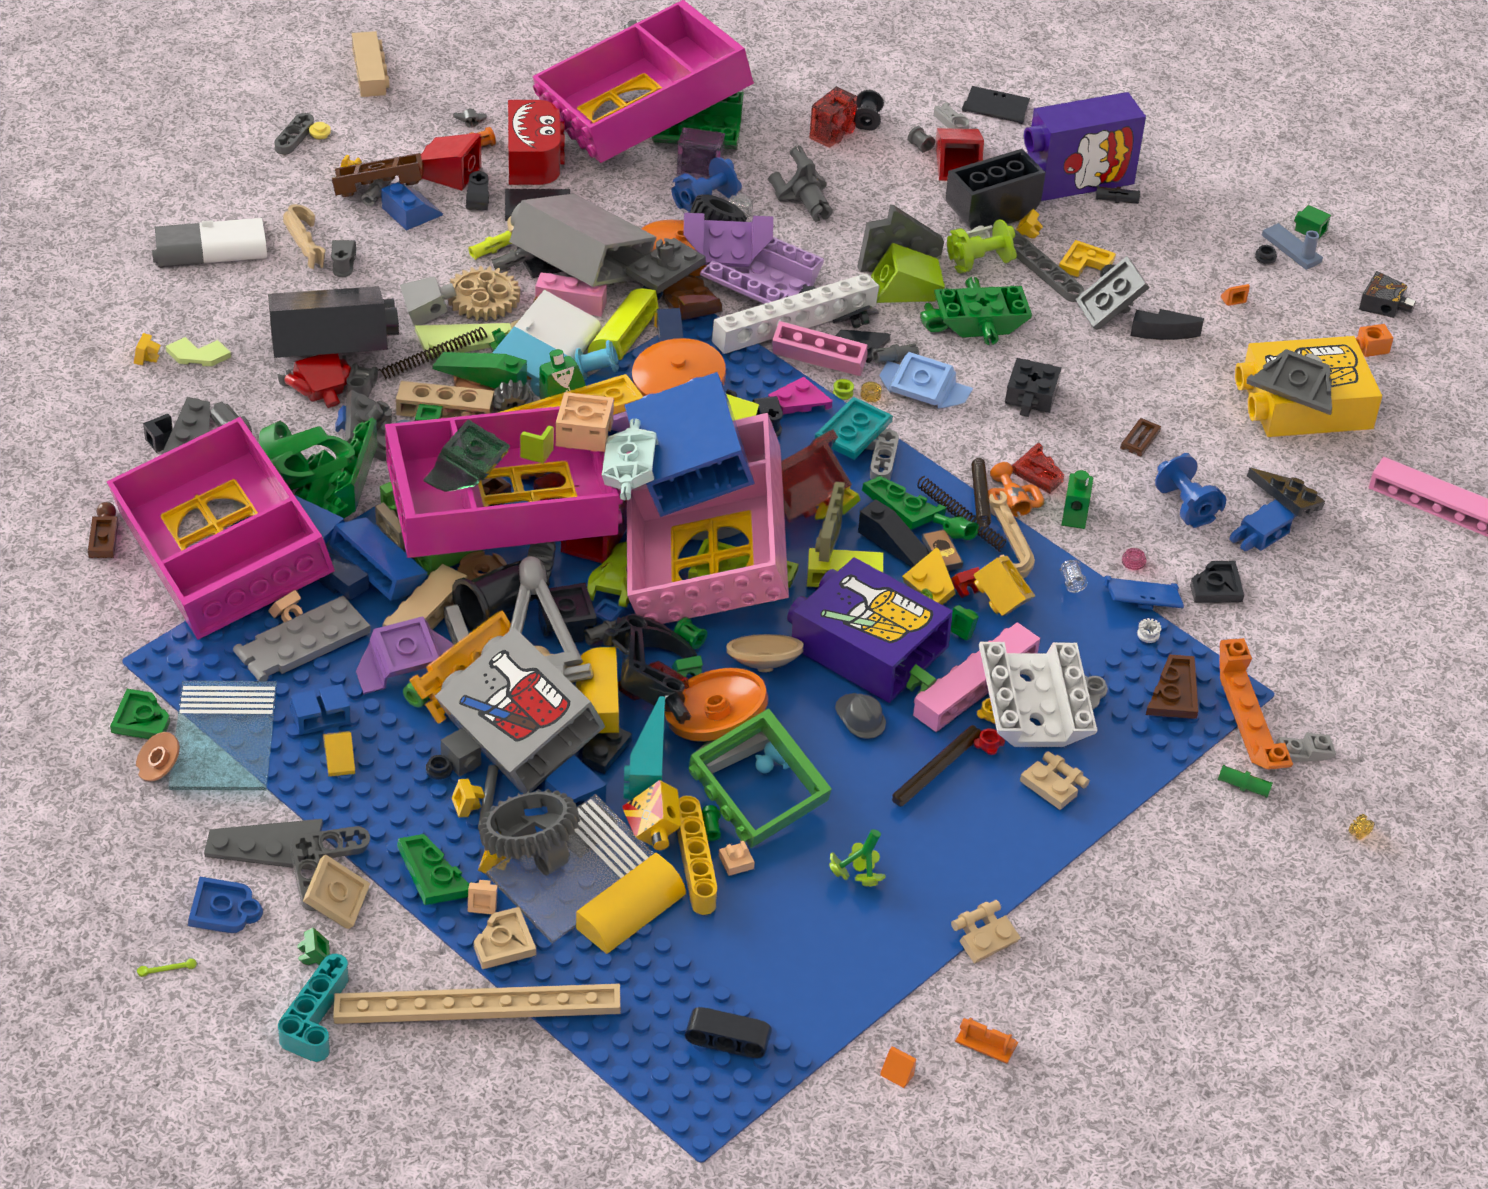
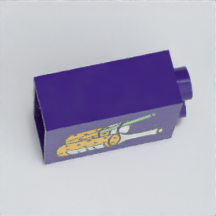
(869, 625)

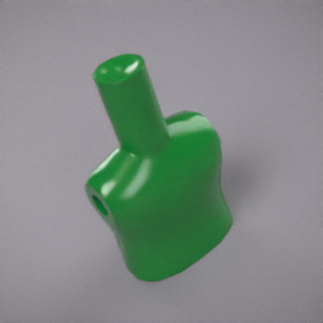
(932, 319)
(957, 526)

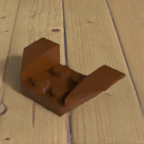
(692, 298)

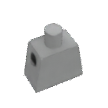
(426, 299)

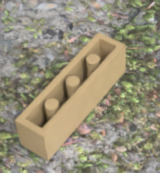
(370, 64)
(428, 598)

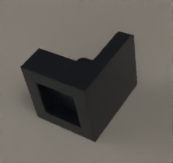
(158, 432)

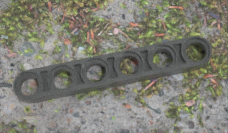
(1044, 261)

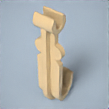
(304, 239)
(1011, 529)

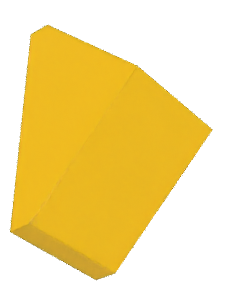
(339, 753)

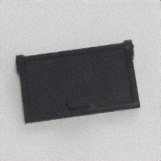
(986, 103)

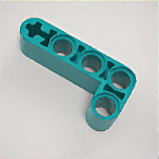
(299, 1025)

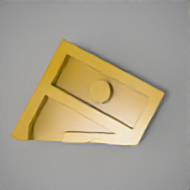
(932, 575)

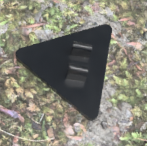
(854, 316)

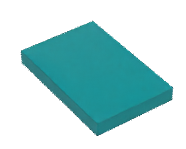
(856, 426)

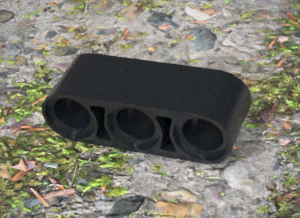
(728, 1032)

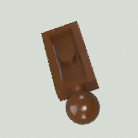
(103, 532)

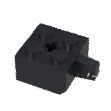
(1032, 386)

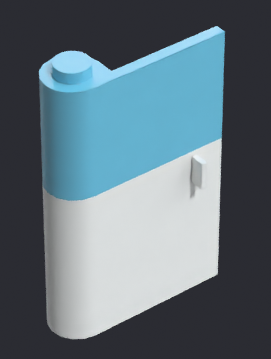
(547, 327)

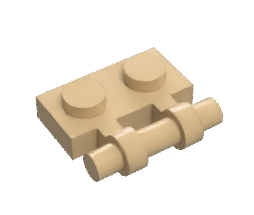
(1051, 786)
(988, 939)

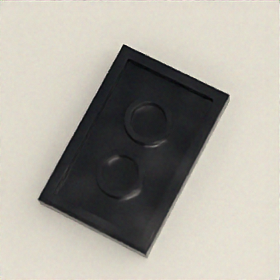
(515, 196)

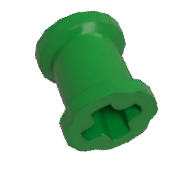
(691, 633)

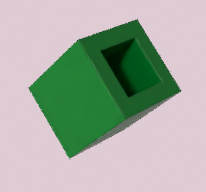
(1312, 220)

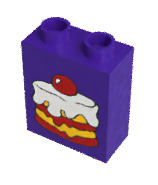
(1086, 144)

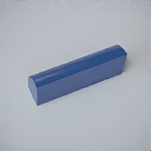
(377, 556)

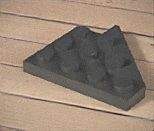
(897, 229)

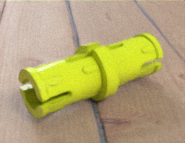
(490, 245)

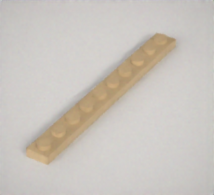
(476, 1003)

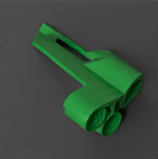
(286, 456)

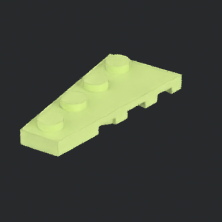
(436, 334)

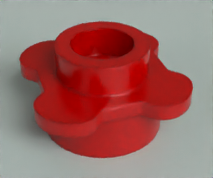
(989, 741)

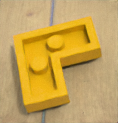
(1083, 254)

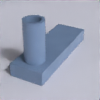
(1301, 252)

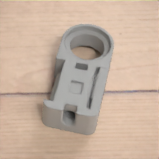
(950, 117)

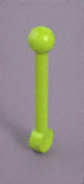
(143, 970)

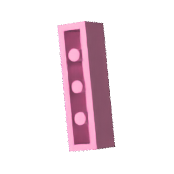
(819, 348)

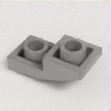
(1310, 748)

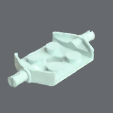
(630, 469)

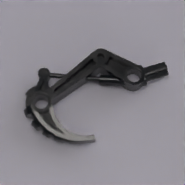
(630, 637)

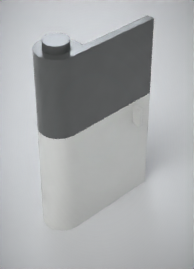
(209, 242)

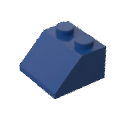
(408, 205)

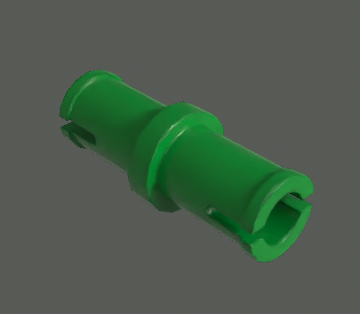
(1245, 781)

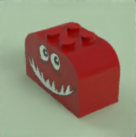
(534, 142)

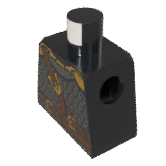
(1386, 296)

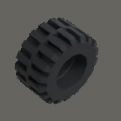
(717, 209)

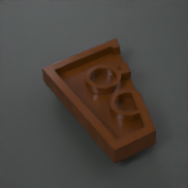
(1176, 689)

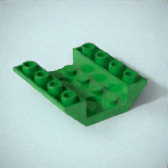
(720, 117)
(343, 488)

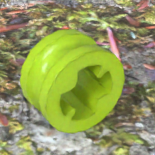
(843, 384)

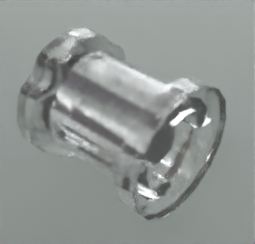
(1074, 579)

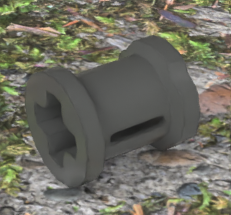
(921, 139)

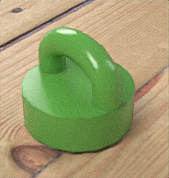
(412, 696)

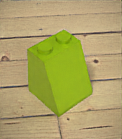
(907, 276)

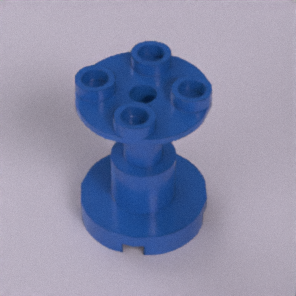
(721, 178)
(1199, 502)

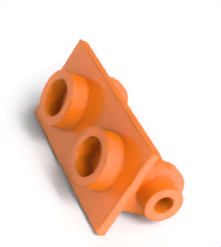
(986, 1041)

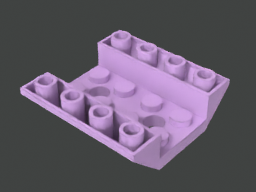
(773, 269)

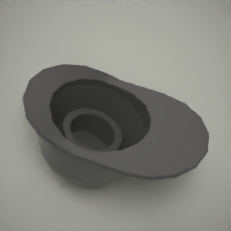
(861, 715)

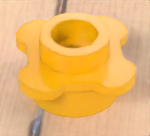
(986, 711)

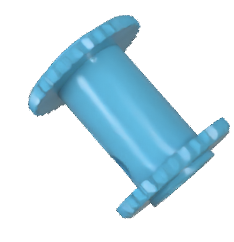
(597, 359)

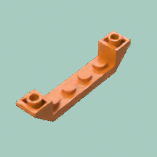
(1245, 707)

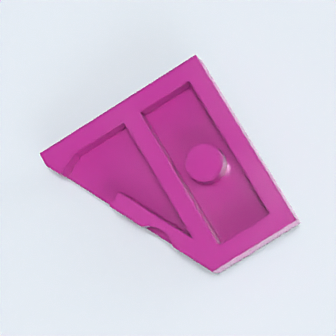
(801, 397)

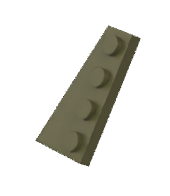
(832, 525)

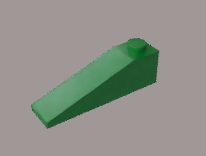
(483, 368)

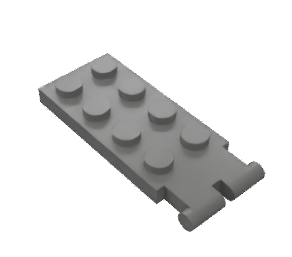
(303, 639)

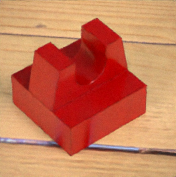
(964, 579)

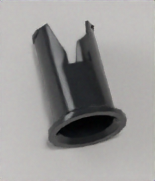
(488, 594)

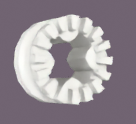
(1153, 627)

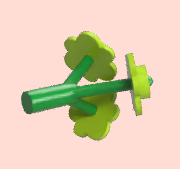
(863, 858)

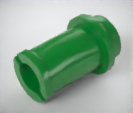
(711, 822)

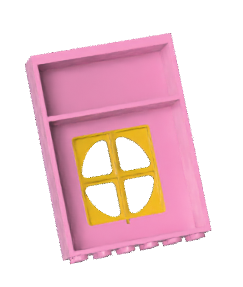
(754, 510)

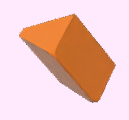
(1236, 295)
(898, 1067)

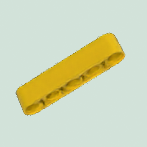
(696, 857)

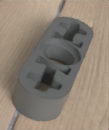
(294, 126)

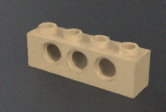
(455, 400)

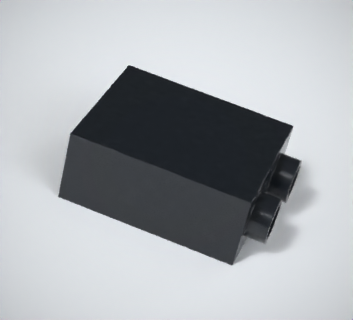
(331, 321)

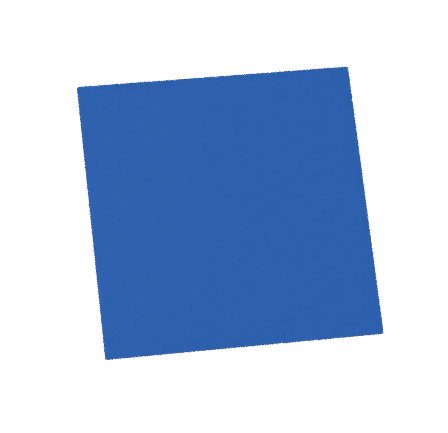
(789, 936)

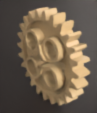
(484, 293)

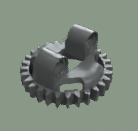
(518, 832)

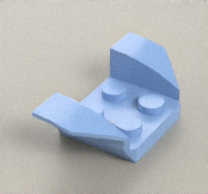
(925, 381)

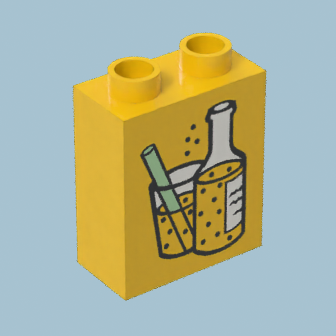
(1353, 389)

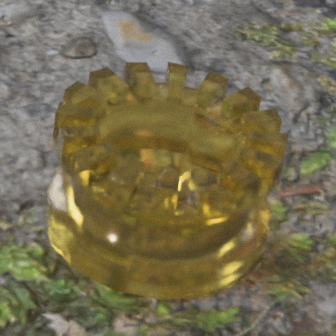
(871, 386)
(1361, 827)

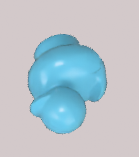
(765, 762)

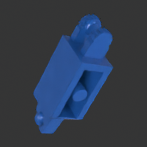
(1263, 526)

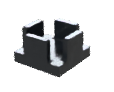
(575, 608)

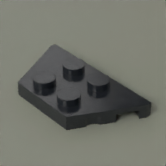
(1288, 491)

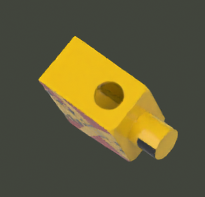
(654, 814)

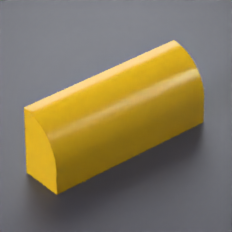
(603, 687)
(630, 903)

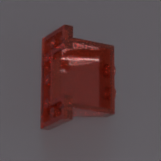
(810, 477)

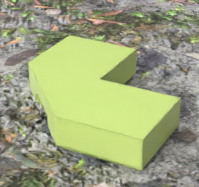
(185, 352)

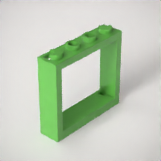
(790, 753)

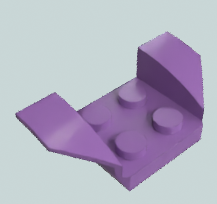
(728, 241)
(398, 651)

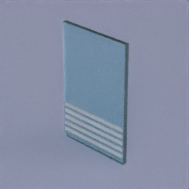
(224, 735)

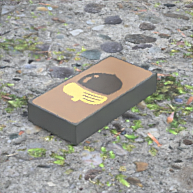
(948, 551)

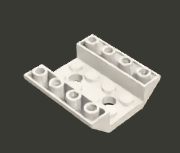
(1053, 696)

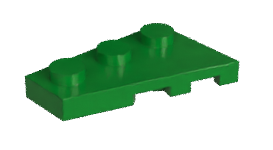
(911, 509)
(430, 871)

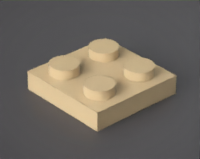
(336, 892)

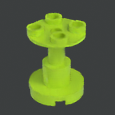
(966, 249)

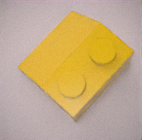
(1003, 585)

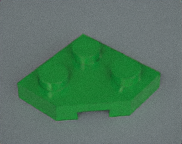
(139, 715)

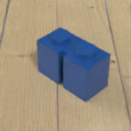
(320, 710)

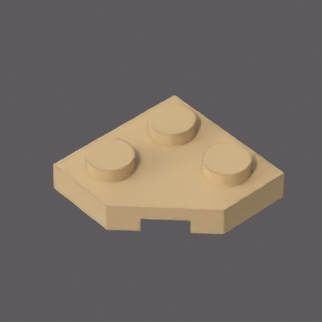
(504, 939)

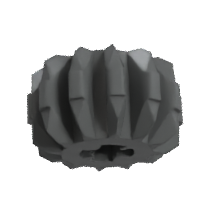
(511, 395)
(545, 553)

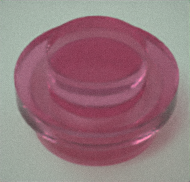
(1134, 559)

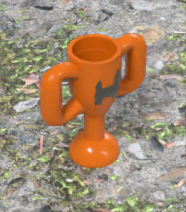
(1016, 495)

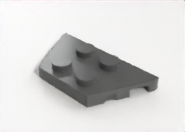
(1296, 379)

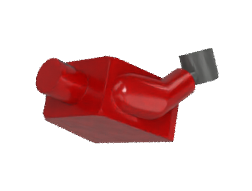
(319, 377)

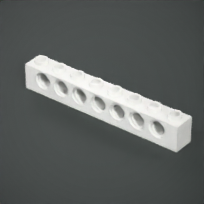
(802, 310)

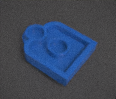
(223, 906)

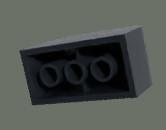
(995, 189)

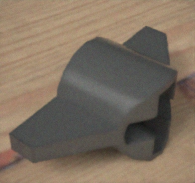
(470, 115)

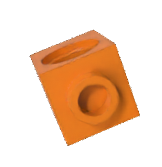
(1374, 340)

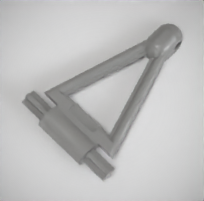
(533, 582)

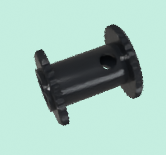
(868, 105)

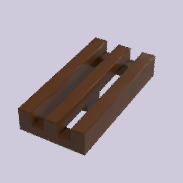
(1134, 447)

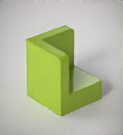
(537, 447)

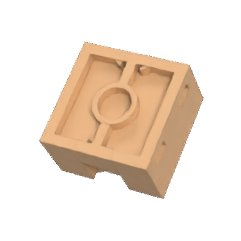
(584, 421)

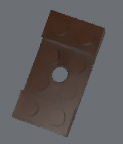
(407, 168)

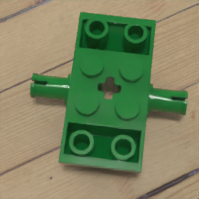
(983, 310)

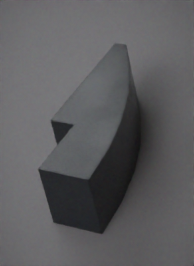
(1166, 325)

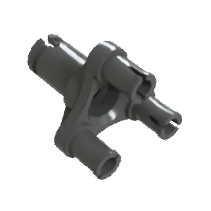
(804, 186)

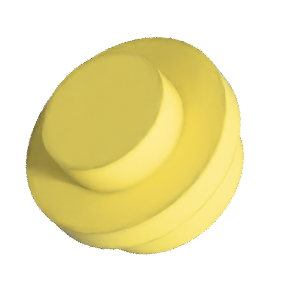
(320, 130)

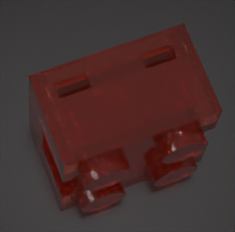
(833, 117)

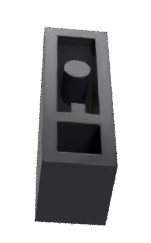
(889, 532)

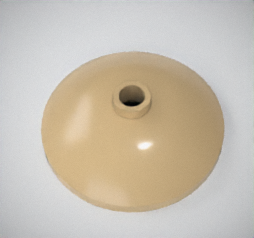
(765, 651)

